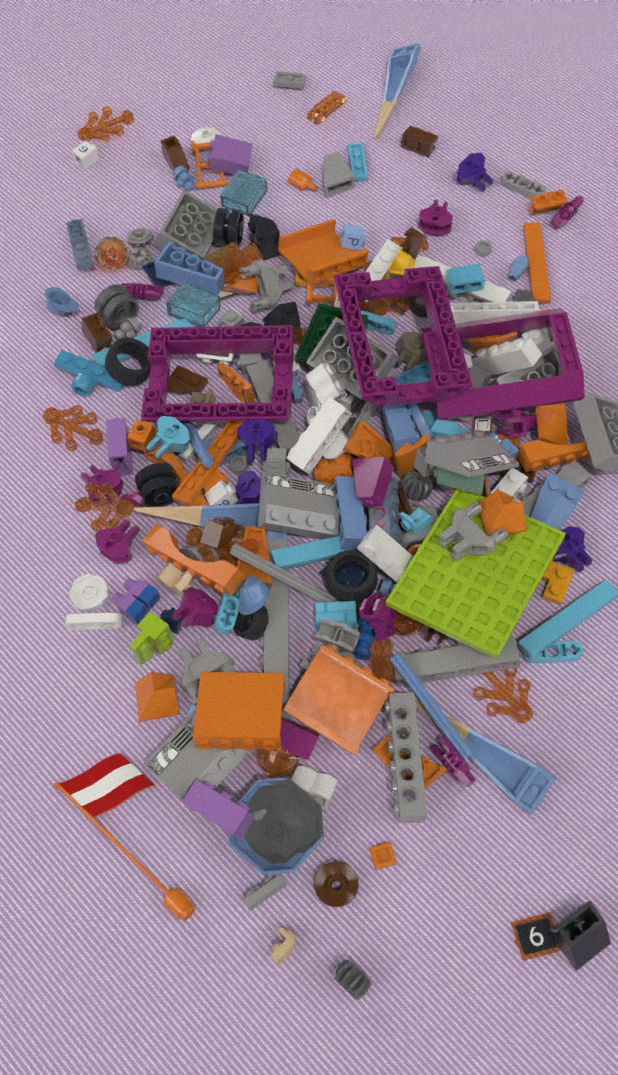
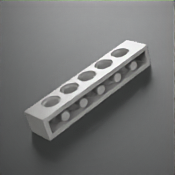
(415, 810)

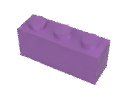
(219, 808)

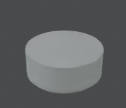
(483, 248)
(238, 464)

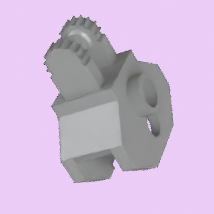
(276, 461)
(337, 635)

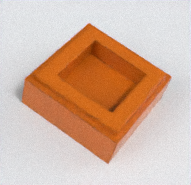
(382, 856)

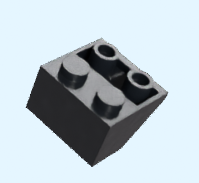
(264, 235)
(581, 934)

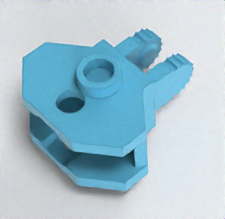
(169, 437)

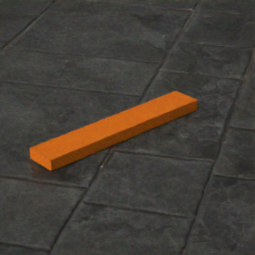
(537, 262)
(201, 474)

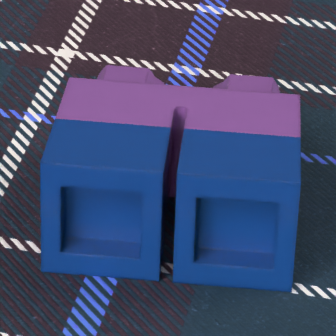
(137, 600)

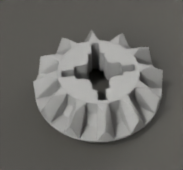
(139, 236)
(144, 259)

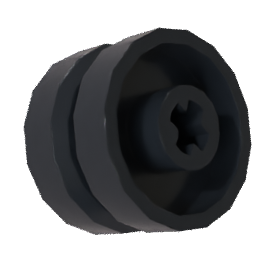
(228, 226)
(157, 484)

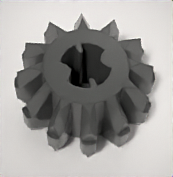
(417, 485)
(351, 979)

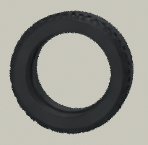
(120, 372)
(345, 559)

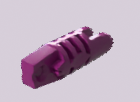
(566, 212)
(144, 291)
(134, 497)
(453, 762)

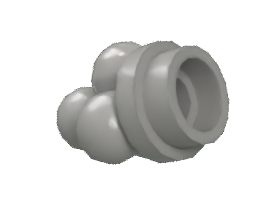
(128, 328)

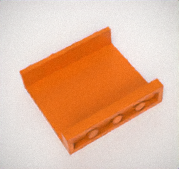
(318, 252)
(338, 698)
(239, 711)

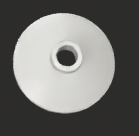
(204, 135)

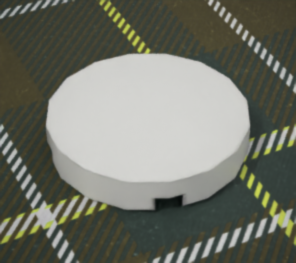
(89, 592)

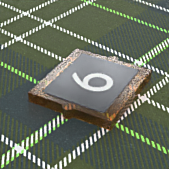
(533, 937)

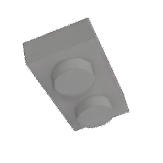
(289, 79)
(258, 896)

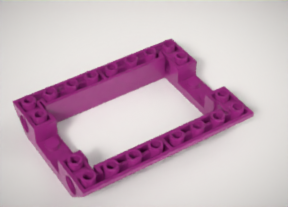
(415, 282)
(219, 340)
(521, 394)

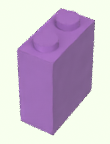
(229, 154)
(118, 447)

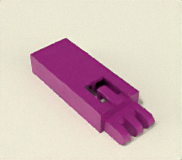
(297, 738)

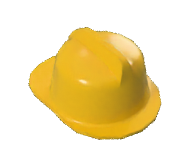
(401, 262)

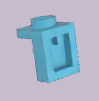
(416, 521)

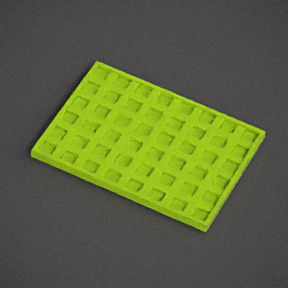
(478, 595)

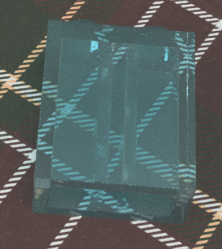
(244, 192)
(193, 305)

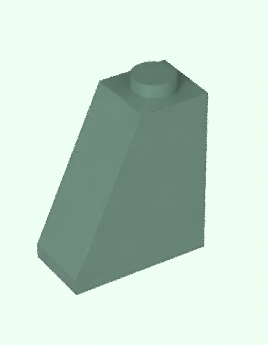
(455, 480)

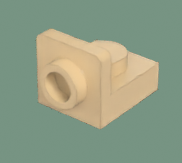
(283, 950)

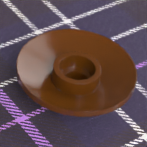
(336, 872)

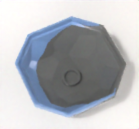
(284, 826)

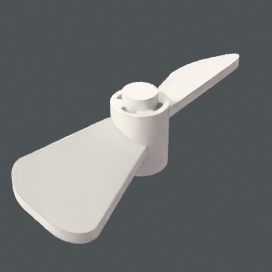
(340, 440)

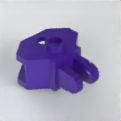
(472, 170)
(257, 437)
(248, 488)
(572, 549)

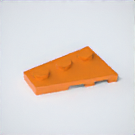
(236, 384)
(369, 444)
(247, 569)
(430, 770)

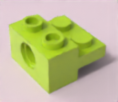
(154, 636)

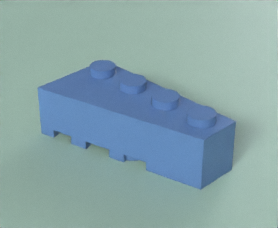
(181, 267)

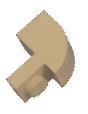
(174, 579)

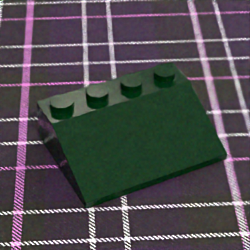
(317, 328)

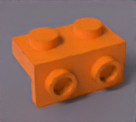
(547, 202)
(328, 469)

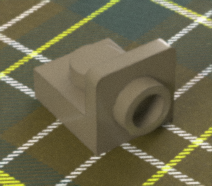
(198, 397)

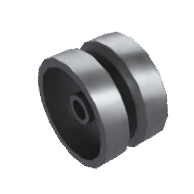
(116, 305)

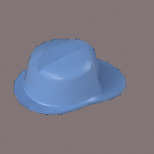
(60, 301)
(253, 595)

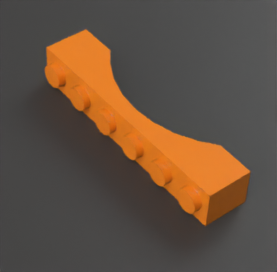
(539, 454)
(179, 469)
(220, 574)

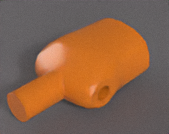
(301, 180)

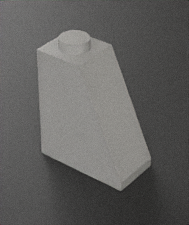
(337, 175)

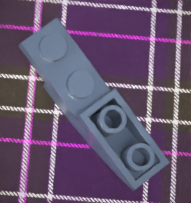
(79, 244)

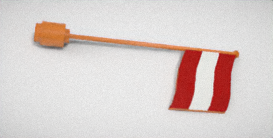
(103, 790)

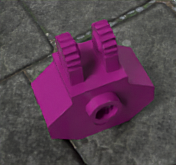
(436, 218)
(516, 423)
(100, 477)
(115, 543)
(196, 610)
(379, 615)

